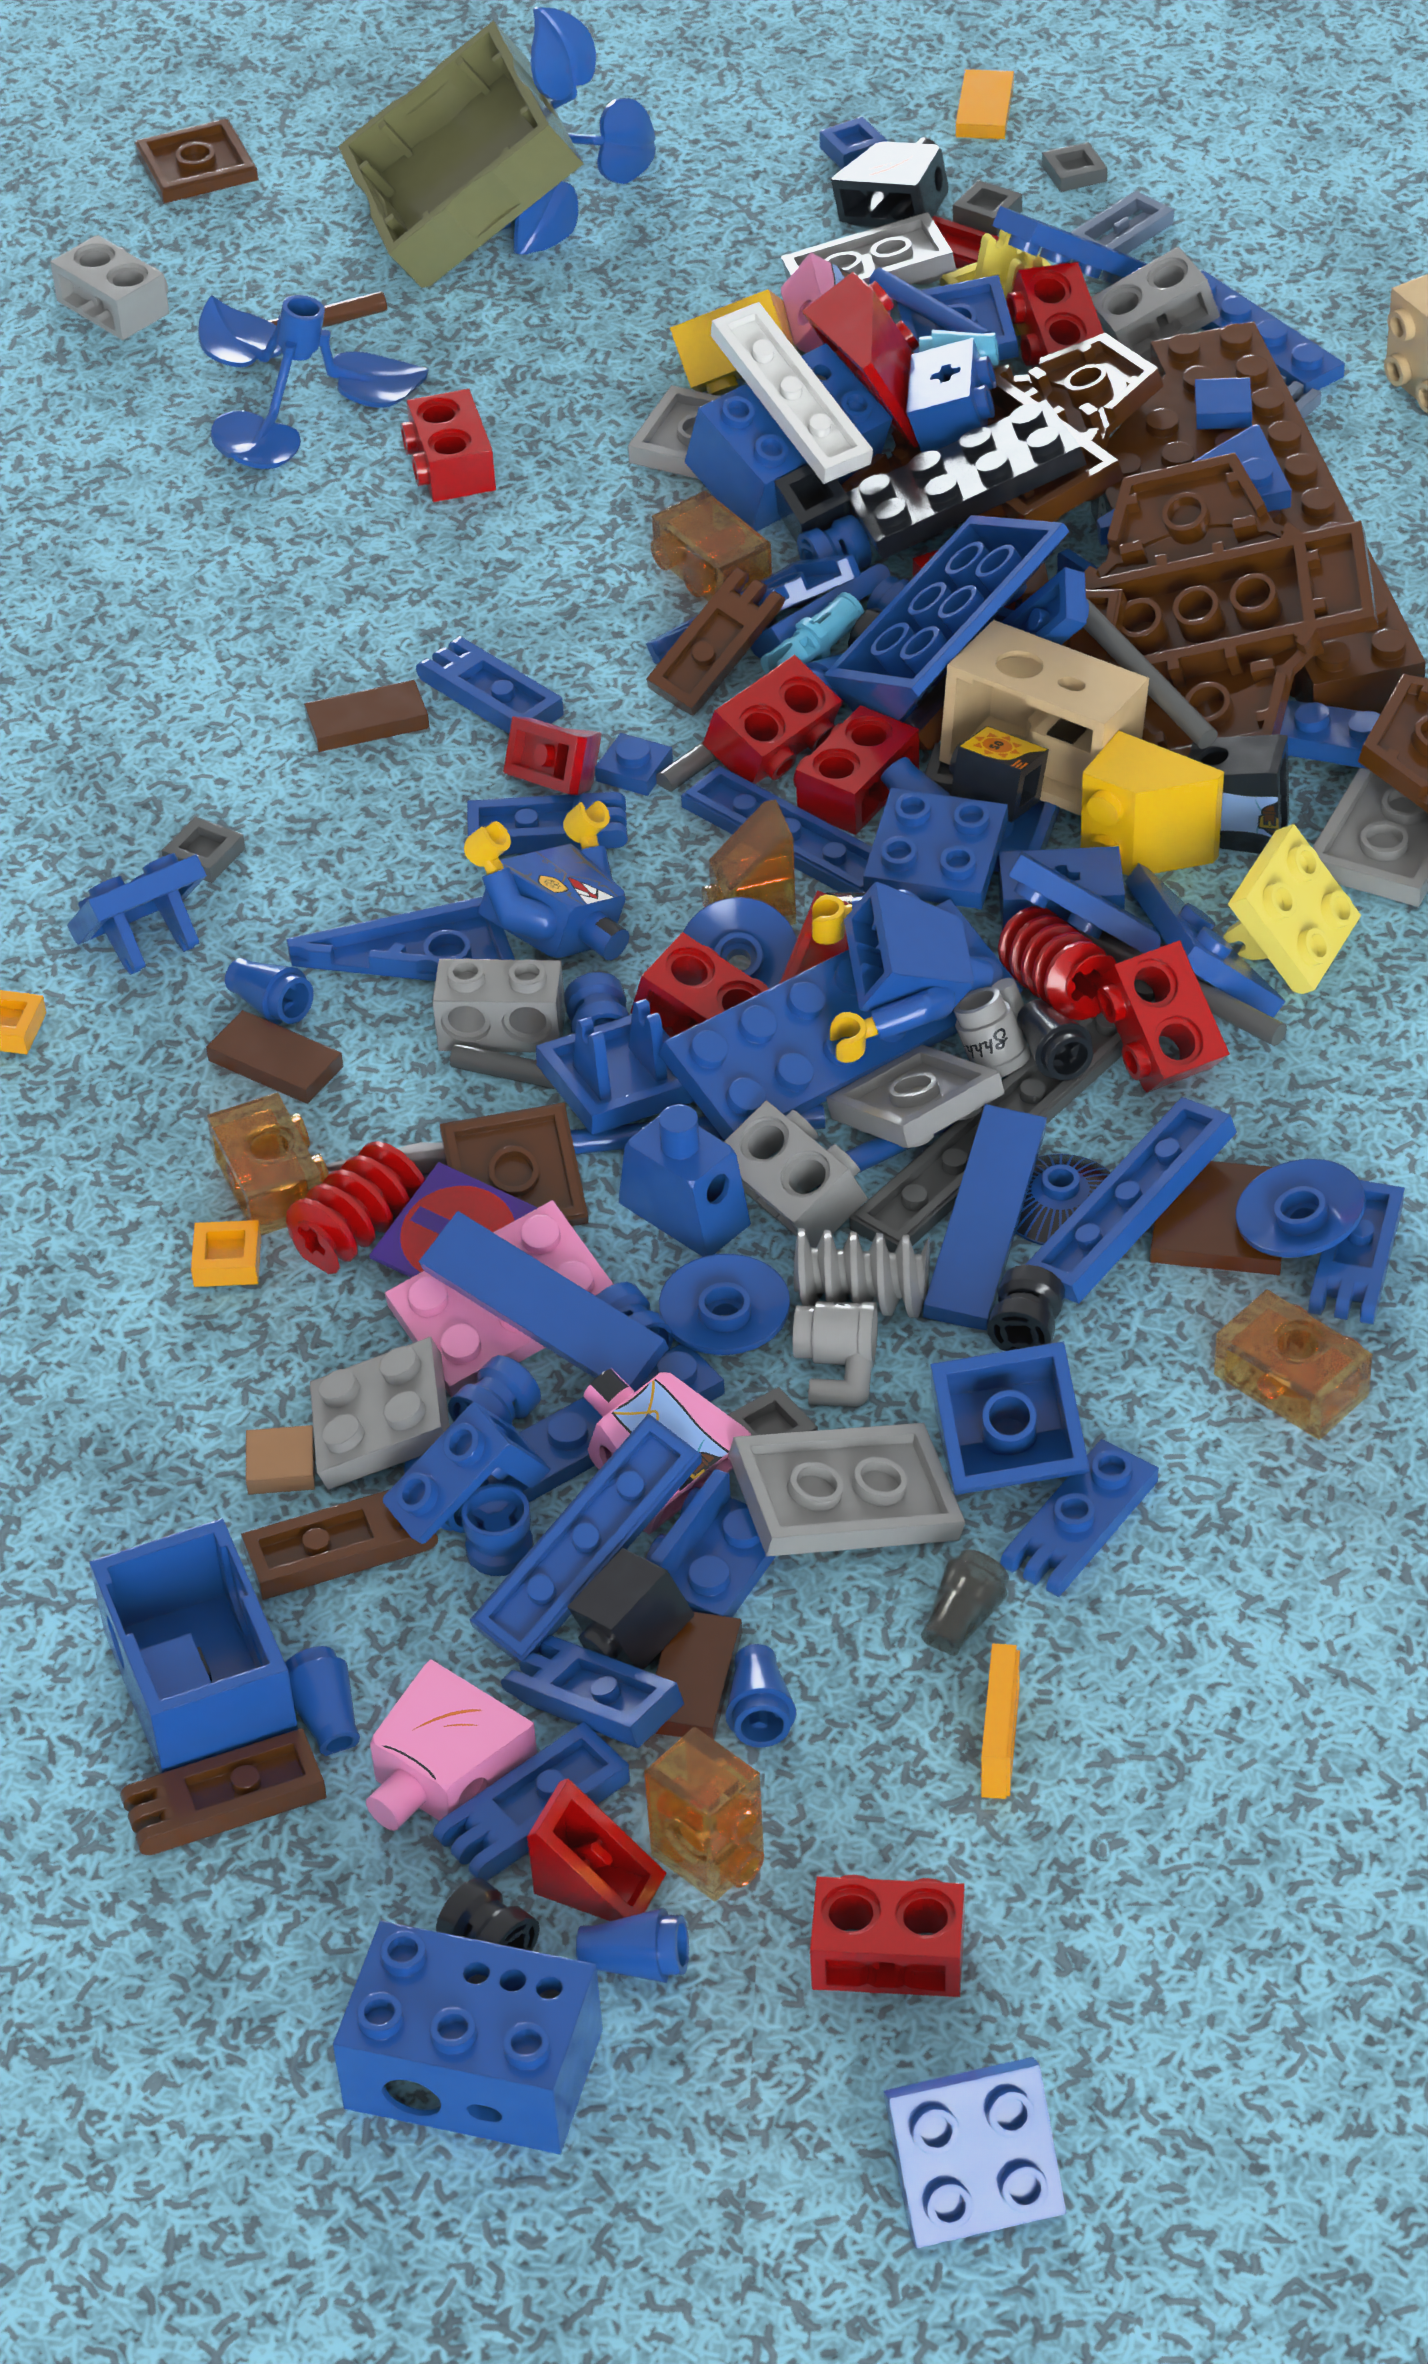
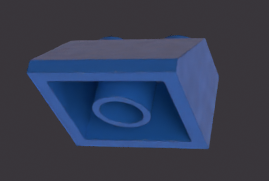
(1008, 1418)

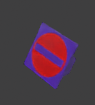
(431, 1210)

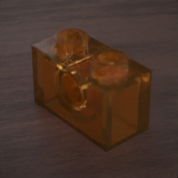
(265, 1158)
(1293, 1364)
(705, 1814)

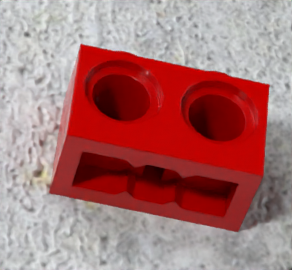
(1051, 310)
(448, 445)
(773, 722)
(845, 772)
(693, 985)
(1178, 1014)
(888, 1947)

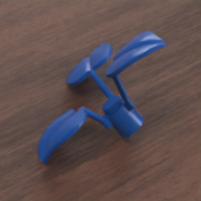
(561, 60)
(242, 338)

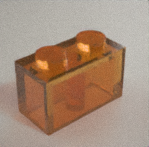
(706, 544)

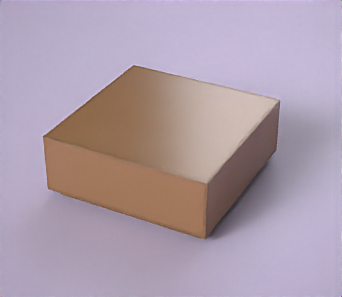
(280, 1459)

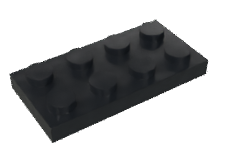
(965, 478)

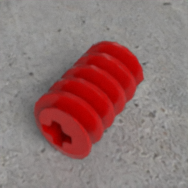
(1054, 961)
(352, 1205)

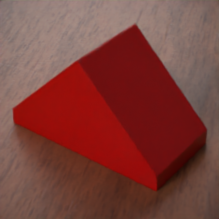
(589, 1859)

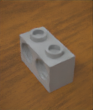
(110, 287)
(1156, 303)
(498, 1003)
(784, 1181)

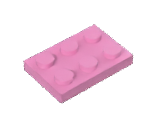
(469, 1333)

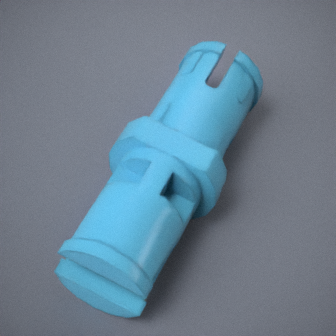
(817, 634)

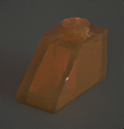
(756, 863)

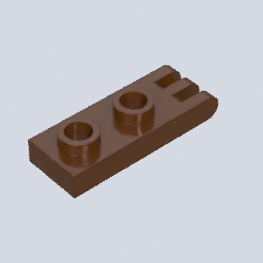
(714, 642)
(327, 1545)
(223, 1792)

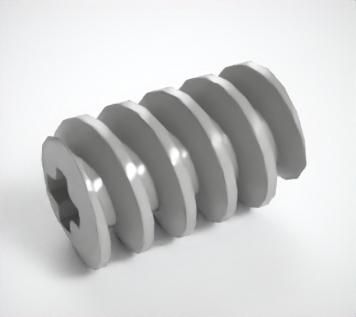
(862, 1272)

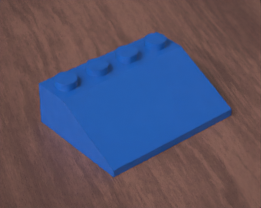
(942, 612)

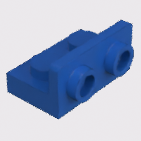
(712, 1549)

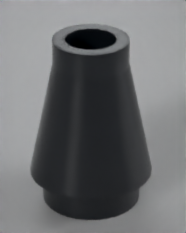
(1056, 1042)

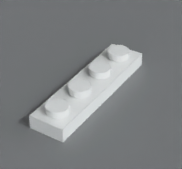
(791, 392)

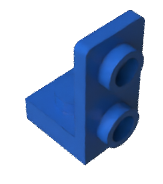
(455, 1468)

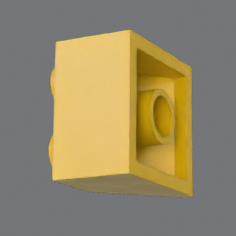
(703, 359)
(1151, 805)

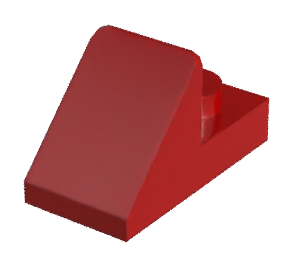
(552, 755)

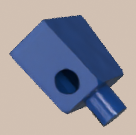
(684, 1182)

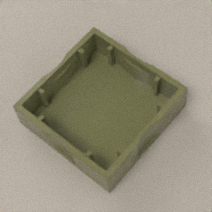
(459, 156)

